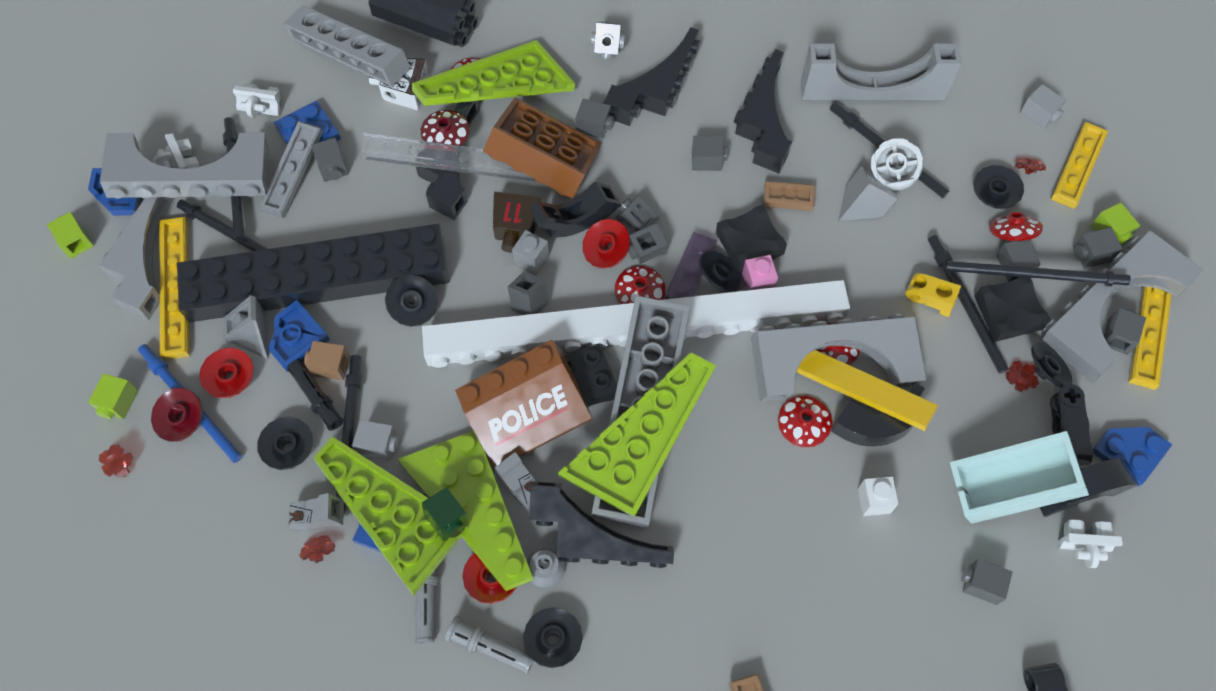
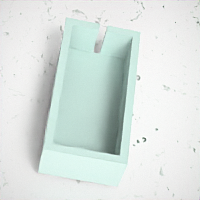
(1018, 478)

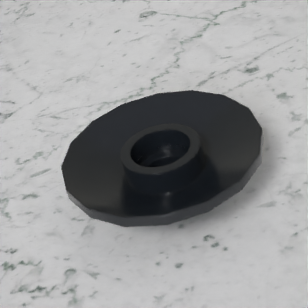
(1001, 179)
(720, 271)
(408, 313)
(1050, 365)
(278, 434)
(547, 623)

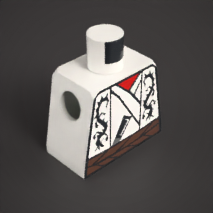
(401, 91)

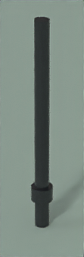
(851, 120)
(229, 139)
(941, 258)
(352, 383)

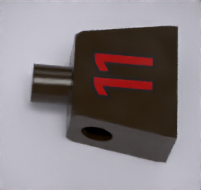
(512, 218)

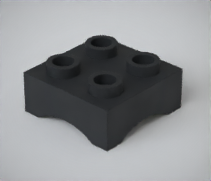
(750, 237)
(1011, 309)
(593, 374)

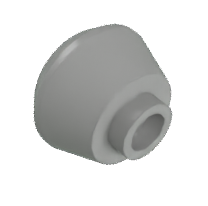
(551, 572)

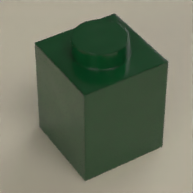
(445, 514)

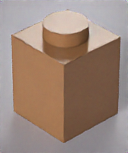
(327, 360)

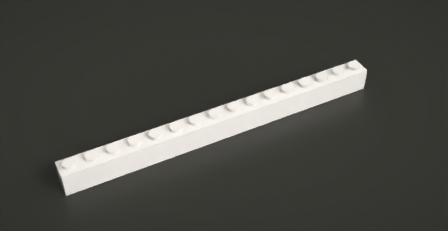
(610, 324)

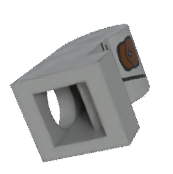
(516, 479)
(316, 513)

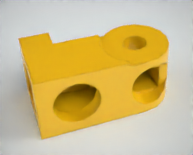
(933, 292)

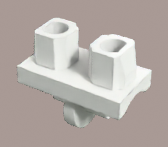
(257, 100)
(174, 154)
(1101, 540)

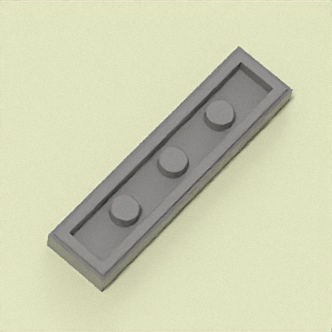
(290, 170)

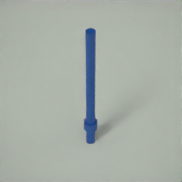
(160, 367)

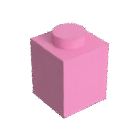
(759, 273)

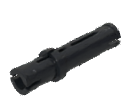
(320, 402)

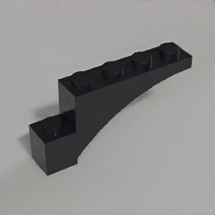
(657, 88)
(760, 119)
(445, 191)
(586, 538)

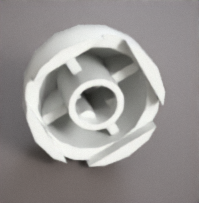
(897, 164)

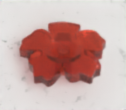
(1031, 165)
(1022, 376)
(115, 462)
(316, 547)

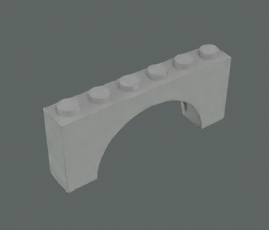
(925, 79)
(237, 173)
(1079, 332)
(888, 341)

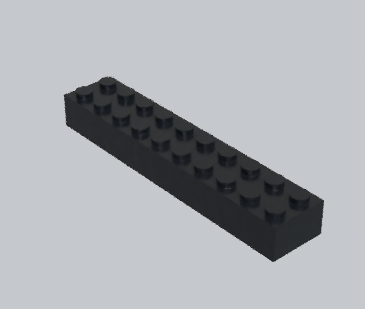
(310, 271)

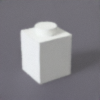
(877, 496)

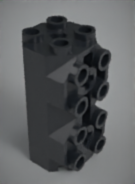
(439, 19)

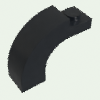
(579, 214)
(869, 428)
(1101, 480)

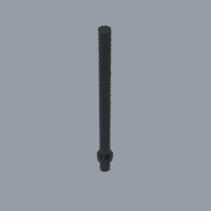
(194, 211)
(1107, 278)

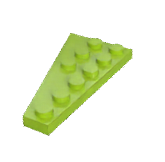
(507, 74)
(635, 446)
(467, 474)
(387, 511)

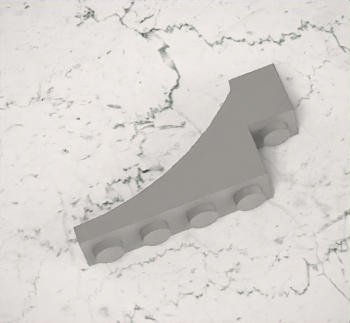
(132, 259)

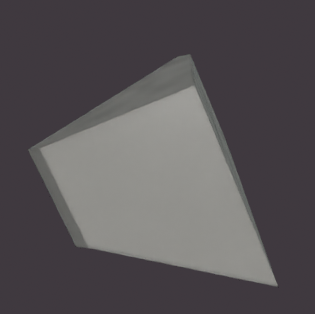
(866, 197)
(247, 327)

